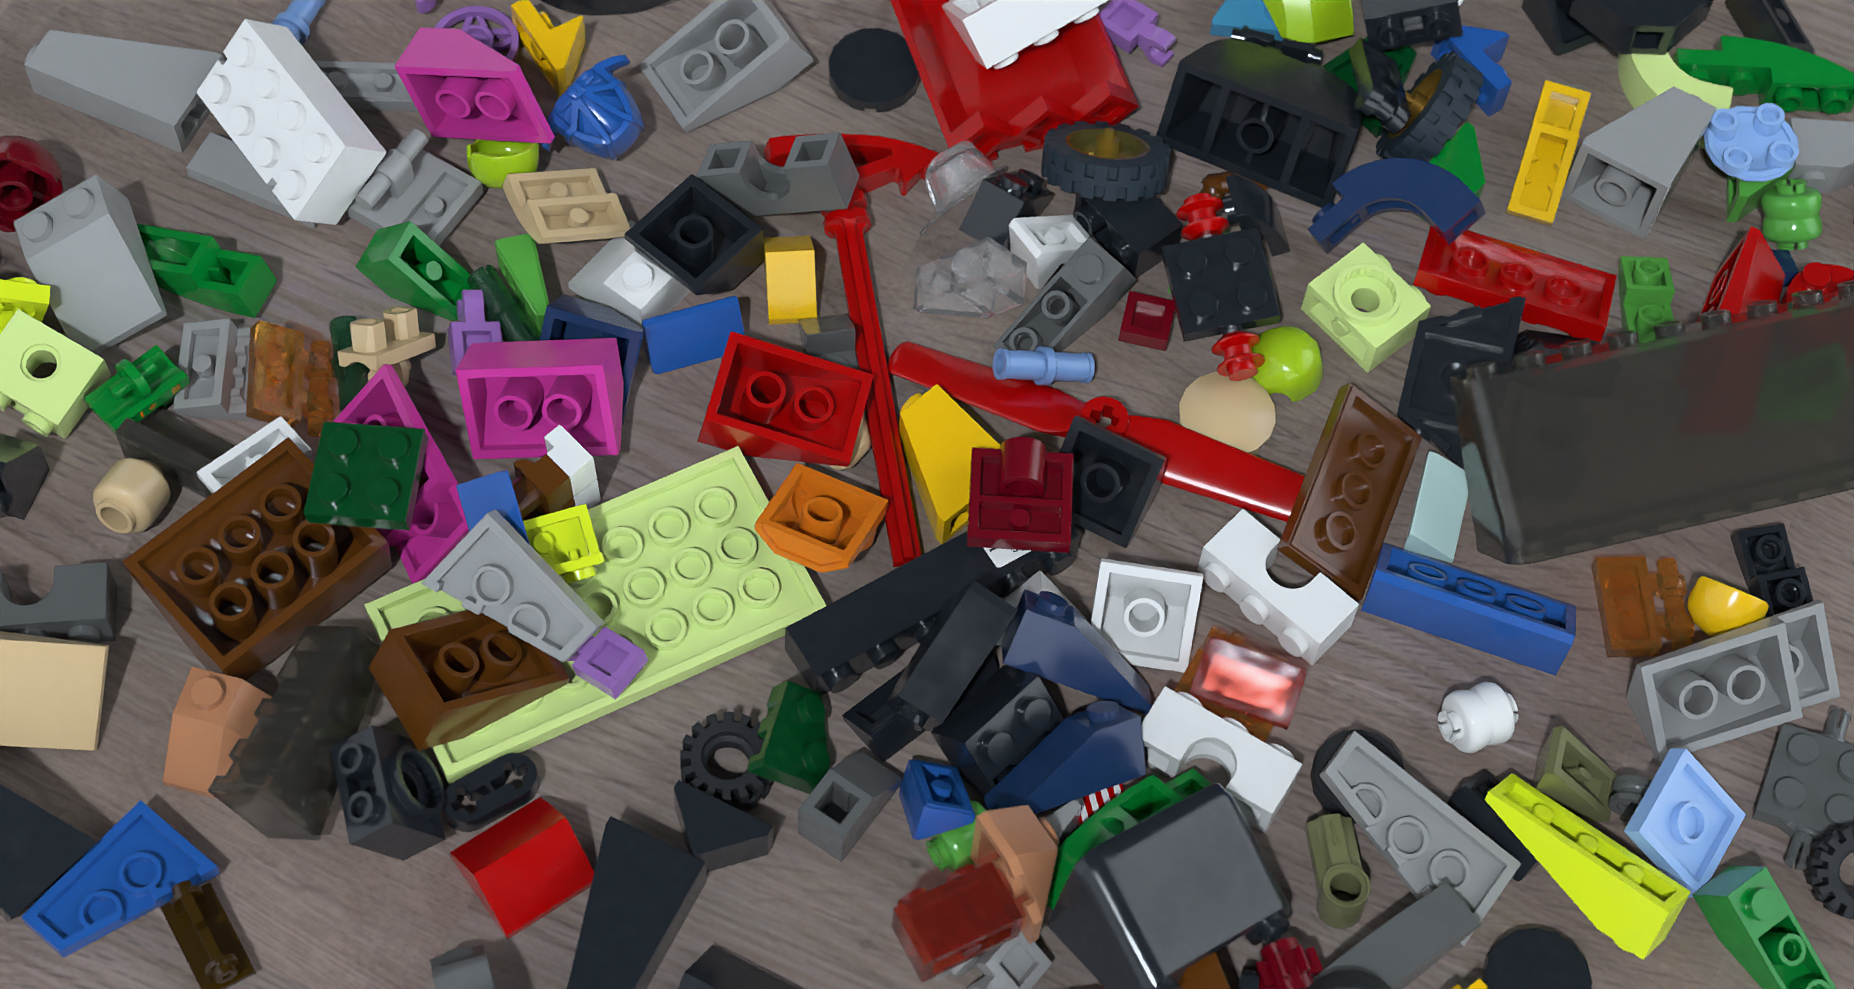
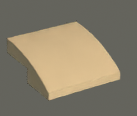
(565, 206)

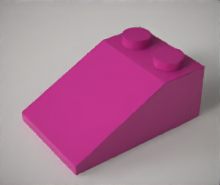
(469, 89)

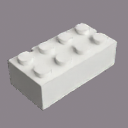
(291, 122)

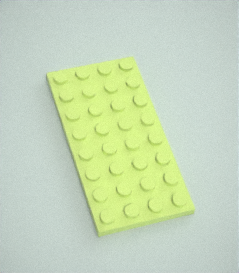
(676, 580)

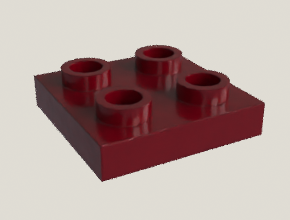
(1020, 497)

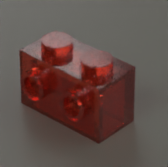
(955, 920)

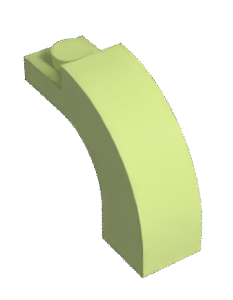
(1651, 75)

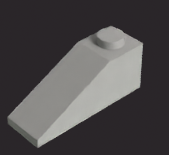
(1824, 153)

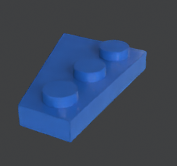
(117, 881)

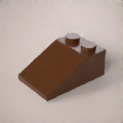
(460, 675)

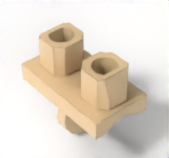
(387, 342)

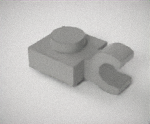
(1012, 965)

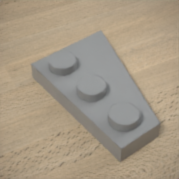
(511, 583)

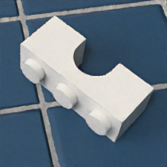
(1302, 618)
(1258, 772)

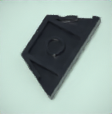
(1443, 350)

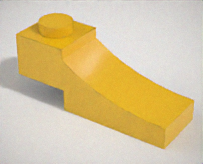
(1548, 152)

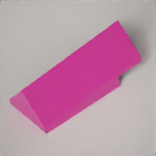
(438, 515)

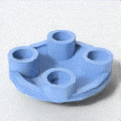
(1751, 142)

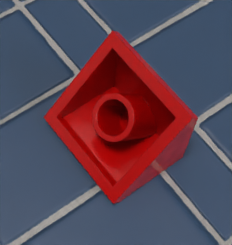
(525, 866)

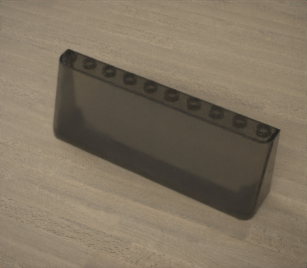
(1659, 427)

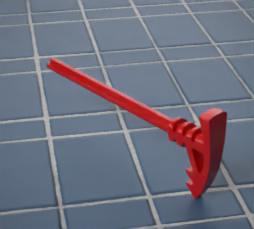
(888, 162)

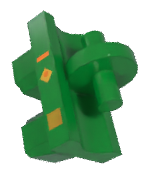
(137, 389)

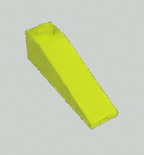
(1604, 879)

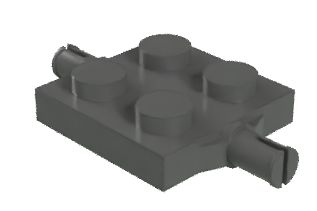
(1809, 785)

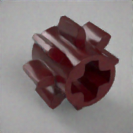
(1287, 965)

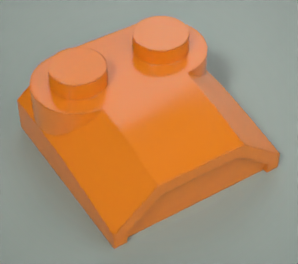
(820, 520)

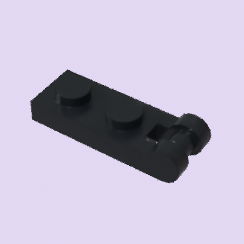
(1379, 86)

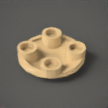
(1229, 411)

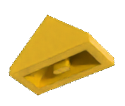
(790, 279)

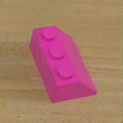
(528, 388)

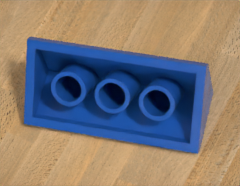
(1471, 609)

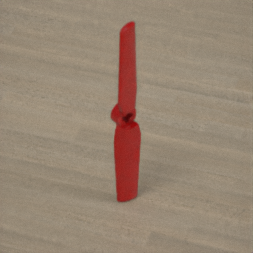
(1192, 461)

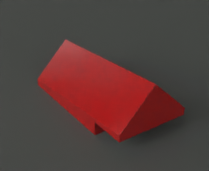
(1745, 276)

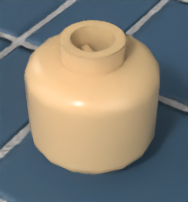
(131, 495)

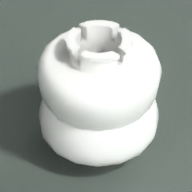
(1478, 717)

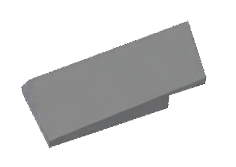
(1735, 682)

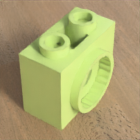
(1371, 284)
(52, 401)

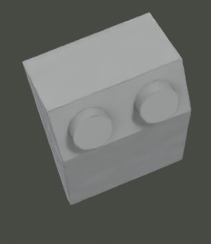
(724, 60)
(93, 262)

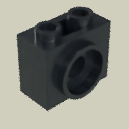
(1410, 22)
(388, 793)

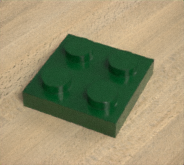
(366, 476)

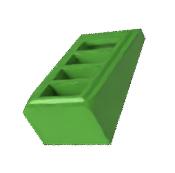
(522, 270)

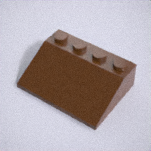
(250, 570)

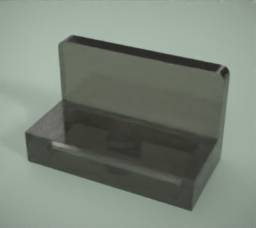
(173, 446)

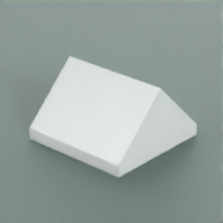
(1147, 612)

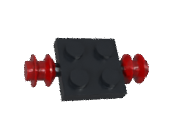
(1220, 285)

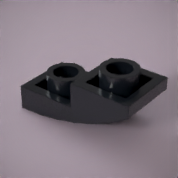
(1255, 208)
(1770, 568)

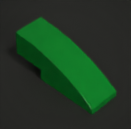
(205, 273)

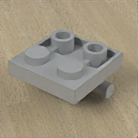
(415, 189)

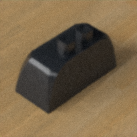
(1263, 117)

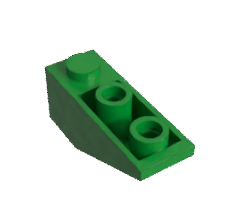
(1761, 929)

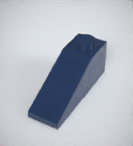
(1061, 646)
(1075, 760)

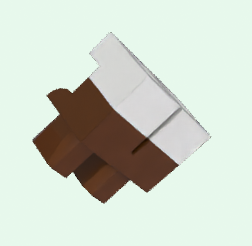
(558, 479)

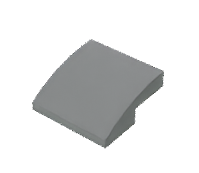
(217, 366)

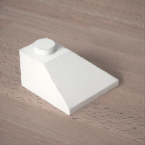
(628, 282)

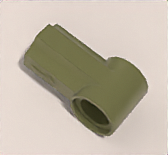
(1336, 868)

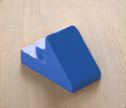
(1483, 51)

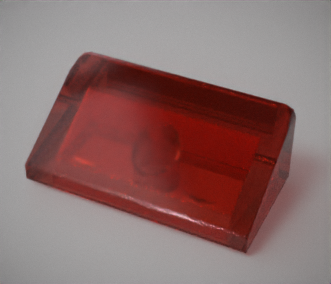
(1248, 682)

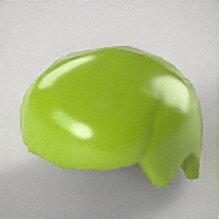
(493, 160)
(1291, 362)

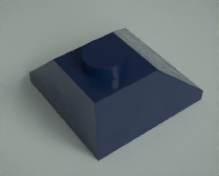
(580, 319)

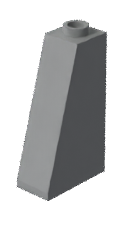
(125, 83)

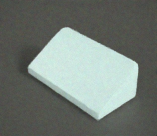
(1437, 509)

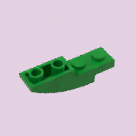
(1774, 72)
(1118, 815)

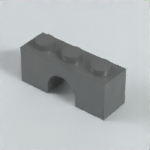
(814, 178)
(75, 609)

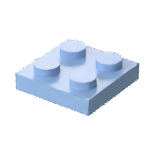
(1685, 821)

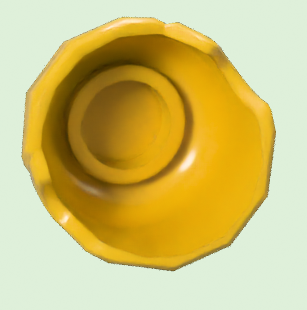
(1722, 608)

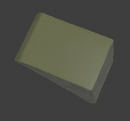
(1574, 776)

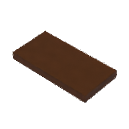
(1350, 492)

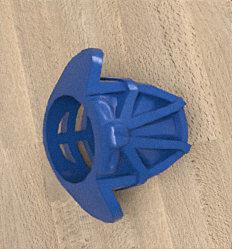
(598, 112)

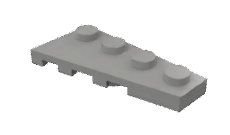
(1416, 829)

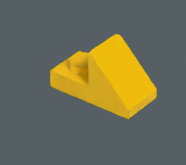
(552, 49)

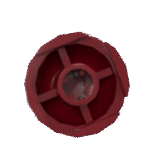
(27, 178)

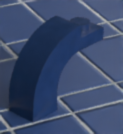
(1402, 186)

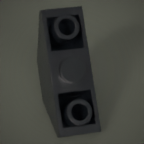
(1640, 25)

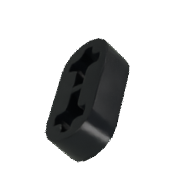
(491, 792)

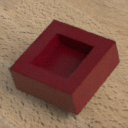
(1147, 321)

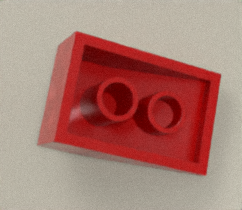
(784, 404)

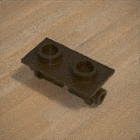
(206, 936)

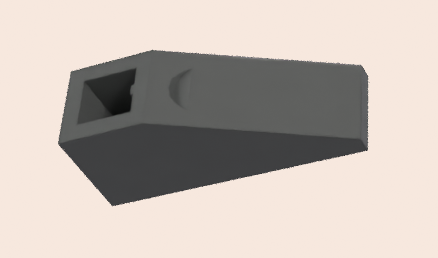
(1070, 302)

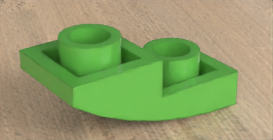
(1644, 292)

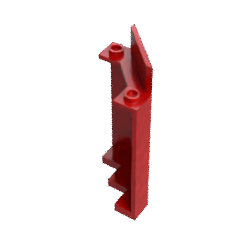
(1017, 104)

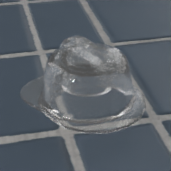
(956, 176)

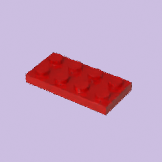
(1493, 271)

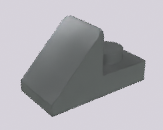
(830, 339)

